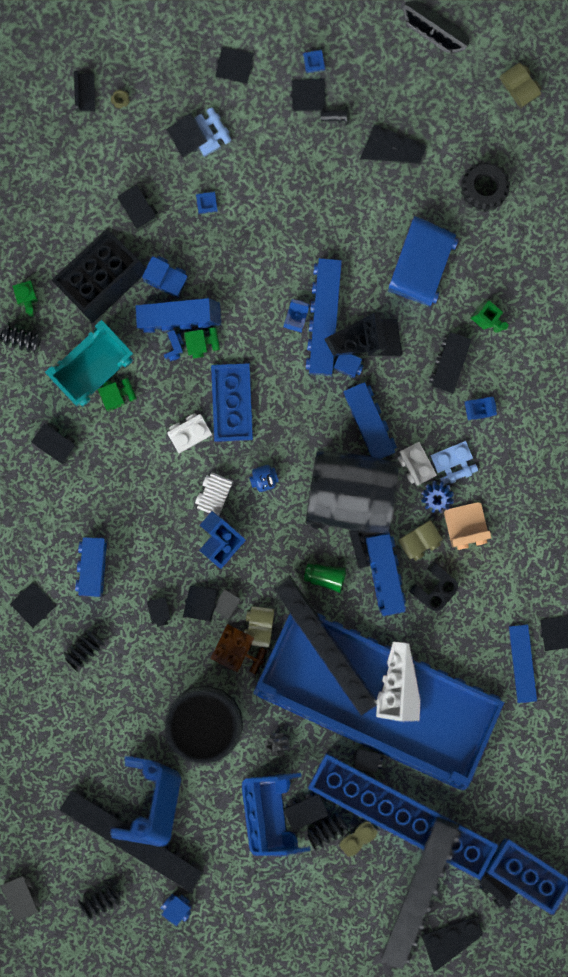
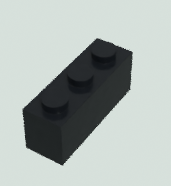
(450, 363)

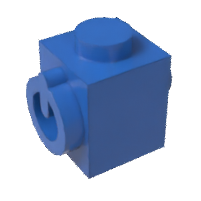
(176, 909)

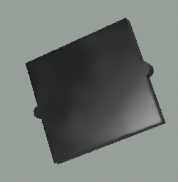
(234, 65)
(308, 95)
(187, 135)
(200, 603)
(32, 605)
(555, 633)

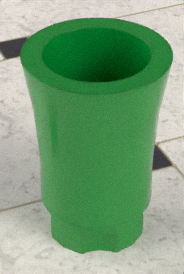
(325, 576)

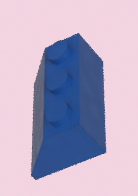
(91, 567)

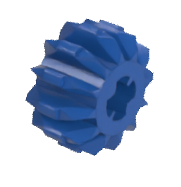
(437, 503)

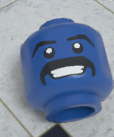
(264, 478)

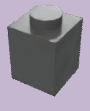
(227, 603)

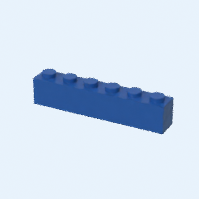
(325, 315)

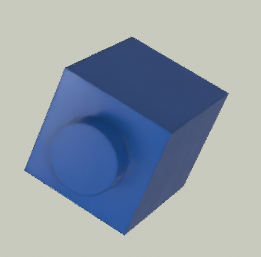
(348, 365)

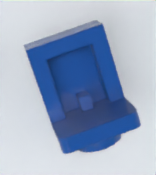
(296, 315)
(176, 341)
(480, 408)

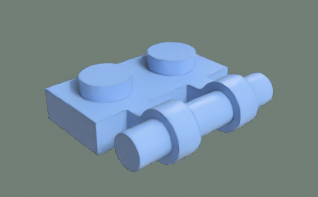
(223, 132)
(452, 457)

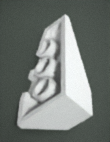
(400, 690)

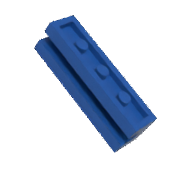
(369, 422)

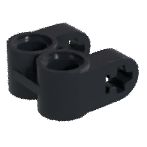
(438, 591)

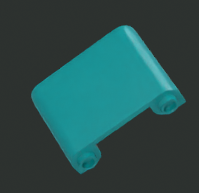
(90, 364)

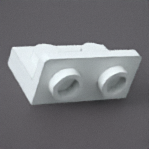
(189, 433)
(417, 464)

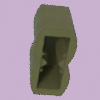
(520, 85)
(420, 540)
(260, 625)
(353, 841)

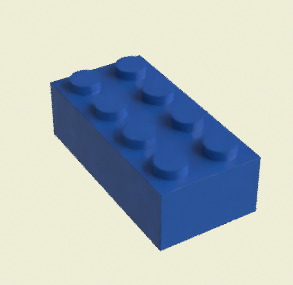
(528, 876)

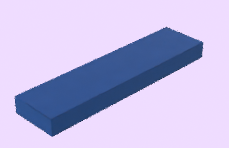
(522, 663)

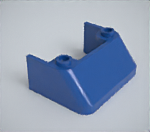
(266, 816)
(159, 826)

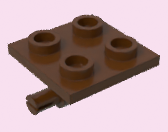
(233, 649)

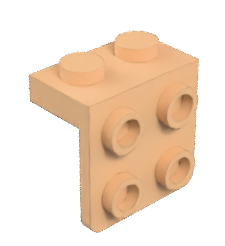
(467, 525)

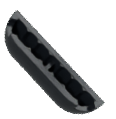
(434, 27)

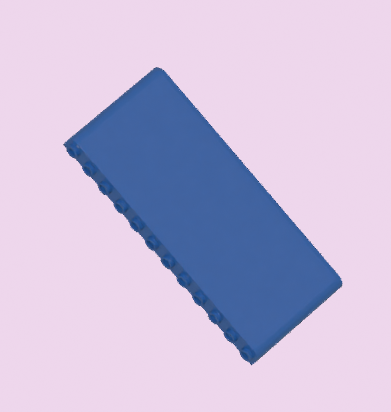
(452, 719)

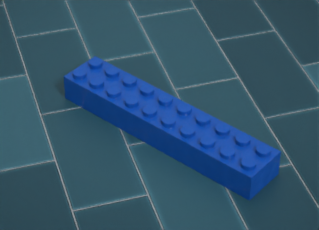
(396, 813)

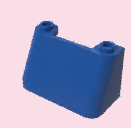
(422, 262)

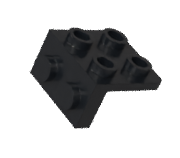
(501, 892)

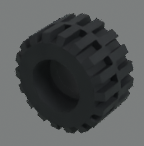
(485, 202)

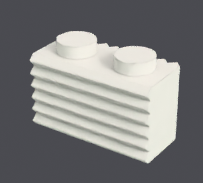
(214, 494)

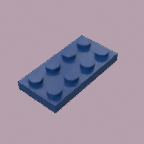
(231, 402)

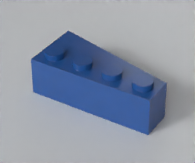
(178, 314)
(385, 574)

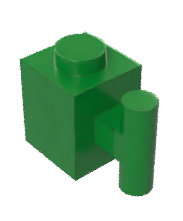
(25, 296)
(488, 316)
(197, 343)
(113, 396)

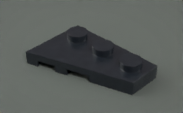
(392, 147)
(348, 340)
(450, 941)

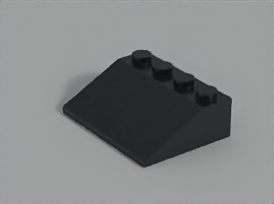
(99, 275)

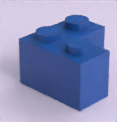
(165, 278)
(223, 540)

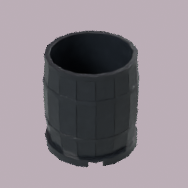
(352, 492)
(203, 725)

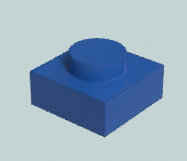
(313, 61)
(206, 203)

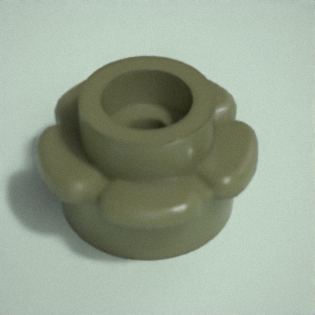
(120, 94)

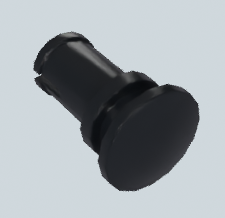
(336, 115)

